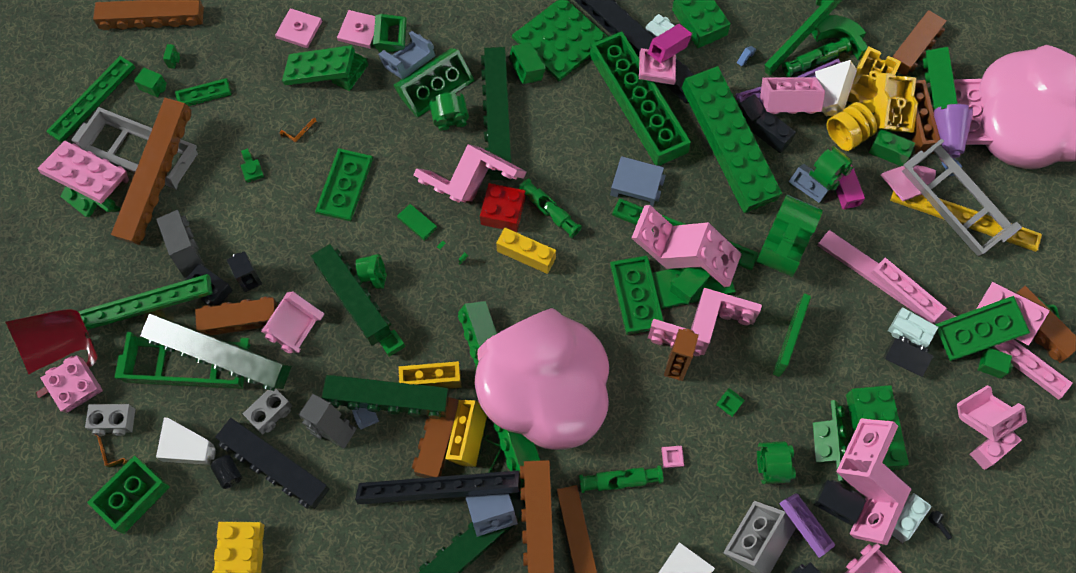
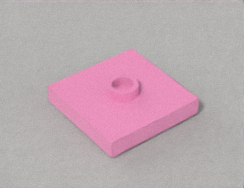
(298, 28)
(357, 29)
(654, 71)

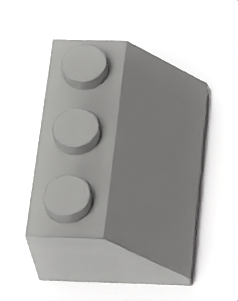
(760, 538)

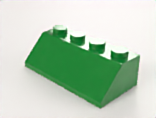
(439, 76)

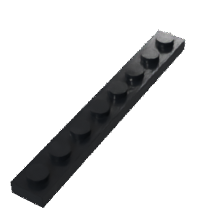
(438, 487)

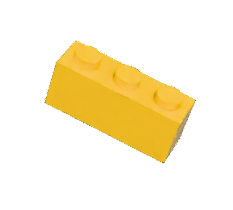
(526, 250)
(437, 374)
(466, 433)

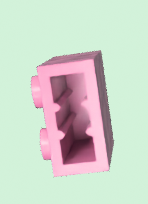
(71, 383)

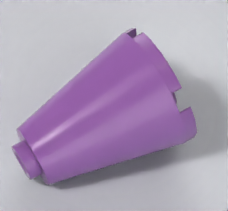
(954, 127)

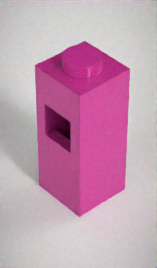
(669, 43)
(850, 191)

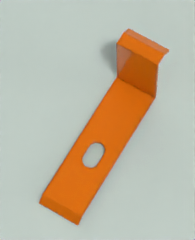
(301, 132)
(104, 456)

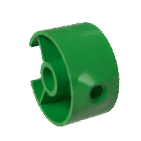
(789, 235)

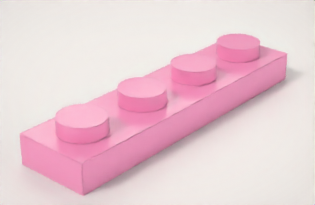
(908, 290)
(1035, 368)

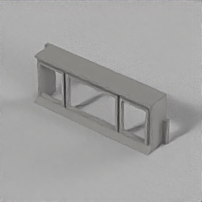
(88, 133)
(1007, 228)

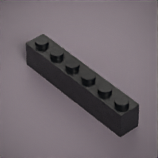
(273, 463)

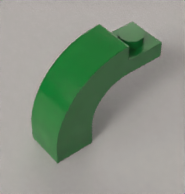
(840, 27)

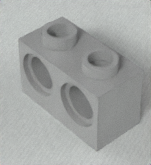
(264, 406)
(111, 414)

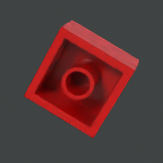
(502, 207)

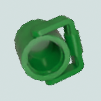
(371, 269)

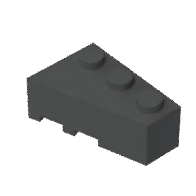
(179, 242)
(324, 421)

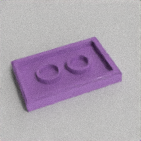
(807, 524)

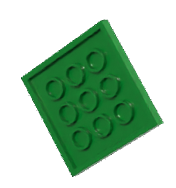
(560, 37)

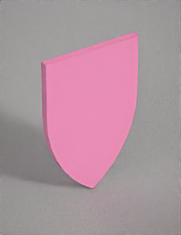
(902, 185)

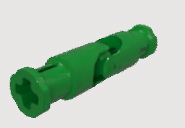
(815, 57)
(559, 216)
(625, 478)

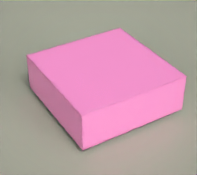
(672, 457)

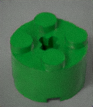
(449, 110)
(831, 168)
(776, 462)

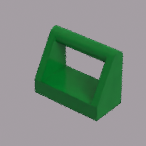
(381, 31)

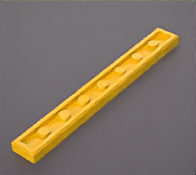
(986, 224)

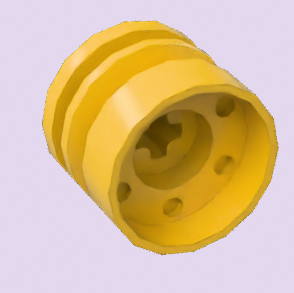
(851, 126)

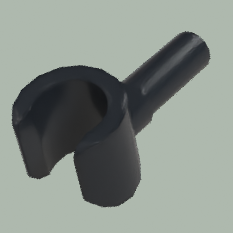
(936, 518)

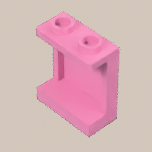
(291, 322)
(990, 414)
(872, 562)

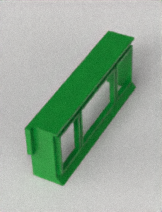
(127, 361)

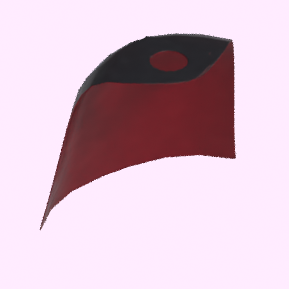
(50, 338)

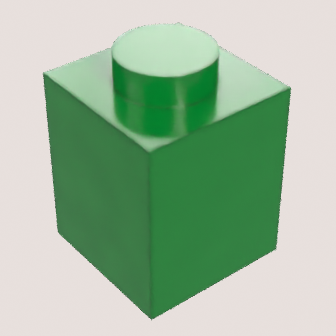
(150, 82)
(995, 363)

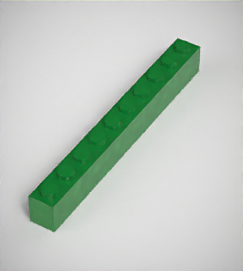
(477, 329)

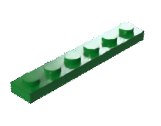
(90, 99)

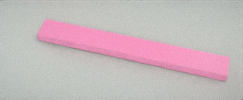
(864, 266)

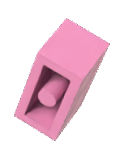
(990, 452)

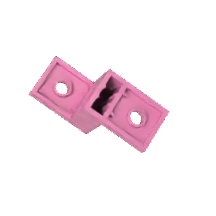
(469, 174)
(686, 245)
(709, 306)
(868, 475)

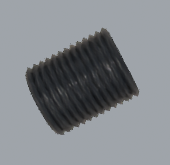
(225, 471)

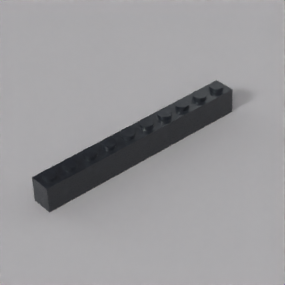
(616, 19)

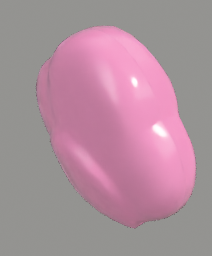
(1031, 107)
(545, 380)

